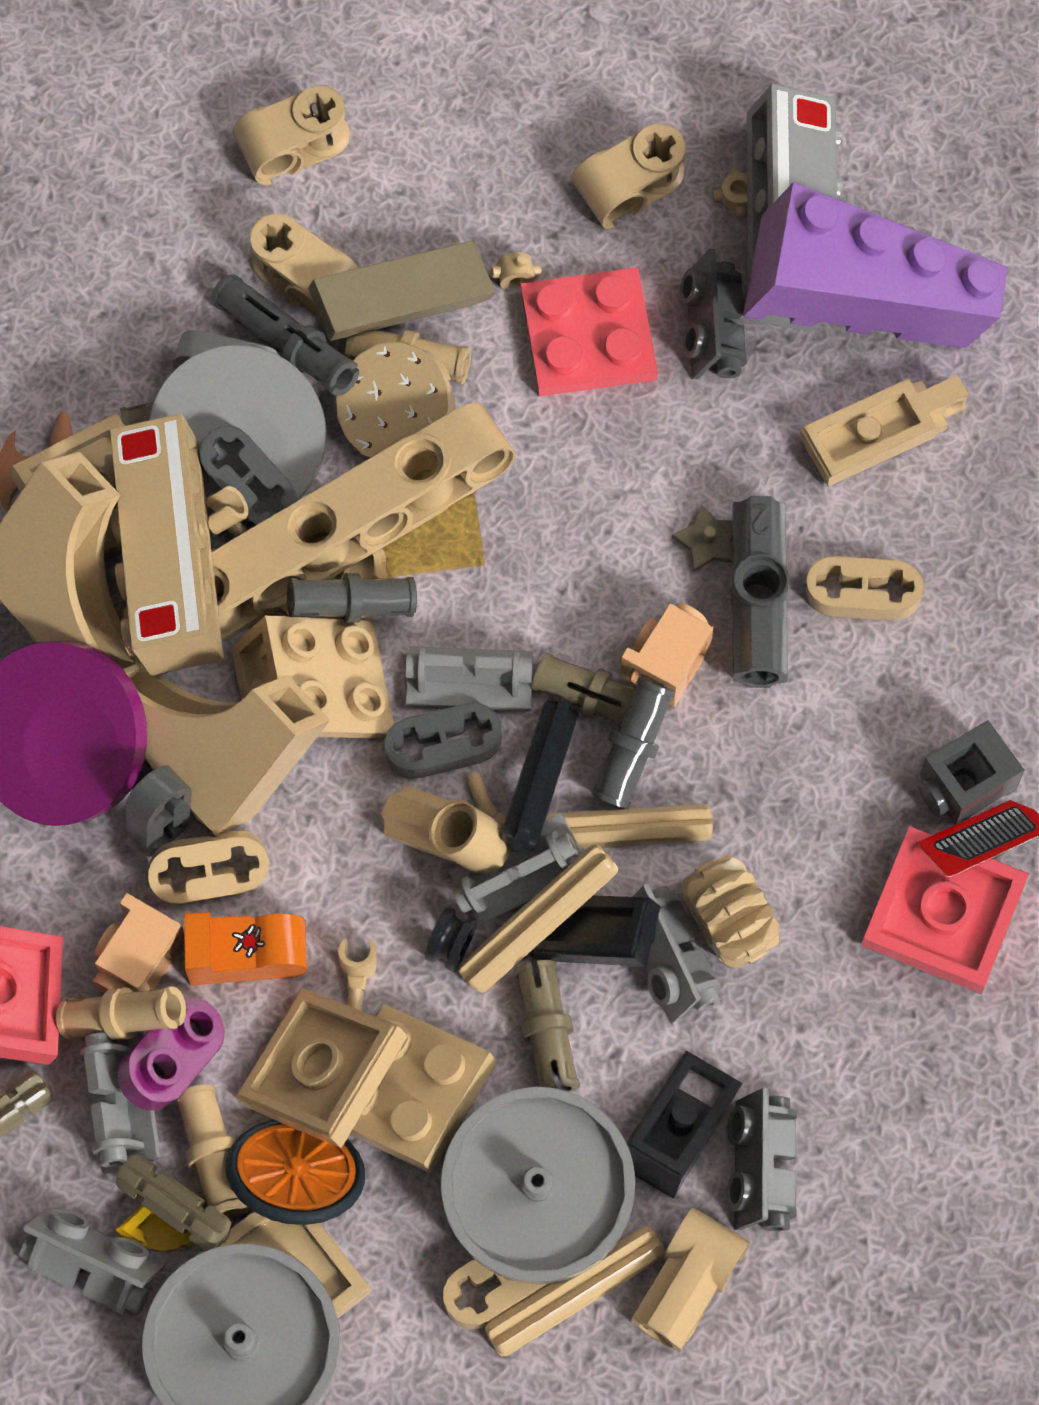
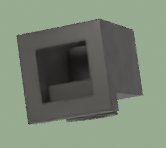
(978, 755)

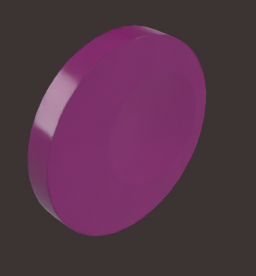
(67, 733)

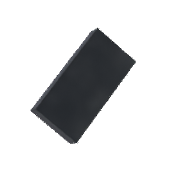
(604, 933)

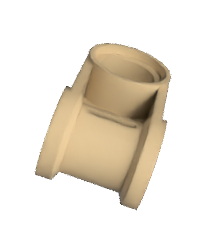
(289, 134)
(631, 173)
(294, 269)

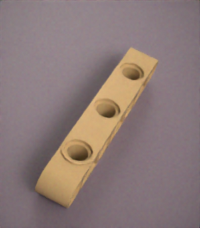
(360, 512)

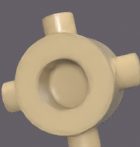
(733, 193)
(515, 269)

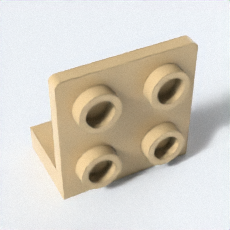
(329, 661)

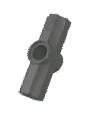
(759, 624)

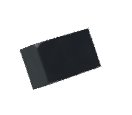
(678, 1126)

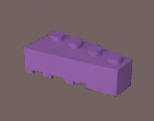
(869, 273)

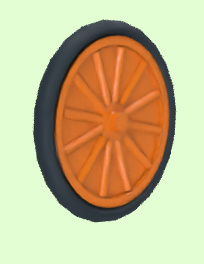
(293, 1174)

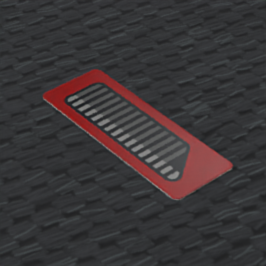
(981, 837)

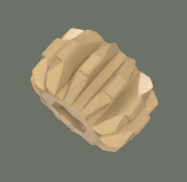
(731, 911)

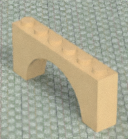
(59, 592)

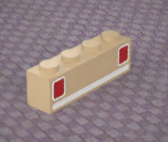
(164, 546)

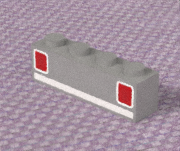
(789, 141)

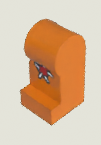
(244, 947)

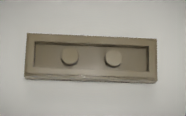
(401, 290)

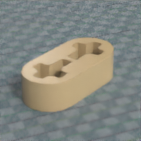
(864, 574)
(210, 882)
(496, 1301)

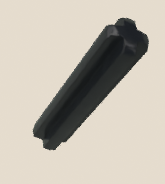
(539, 776)

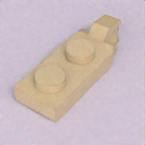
(881, 426)

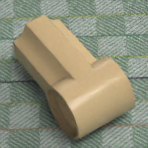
(445, 829)
(694, 1269)

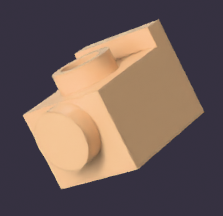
(669, 649)
(138, 949)

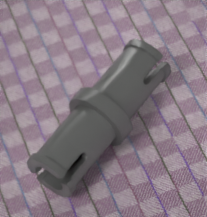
(352, 597)
(633, 743)

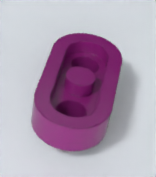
(176, 1051)

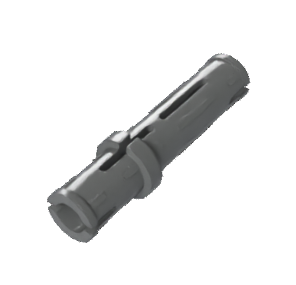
(299, 344)

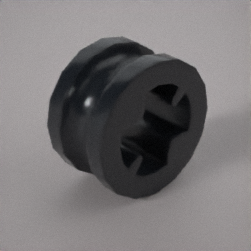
(450, 938)

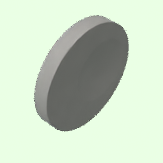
(261, 397)
(538, 1185)
(241, 1331)

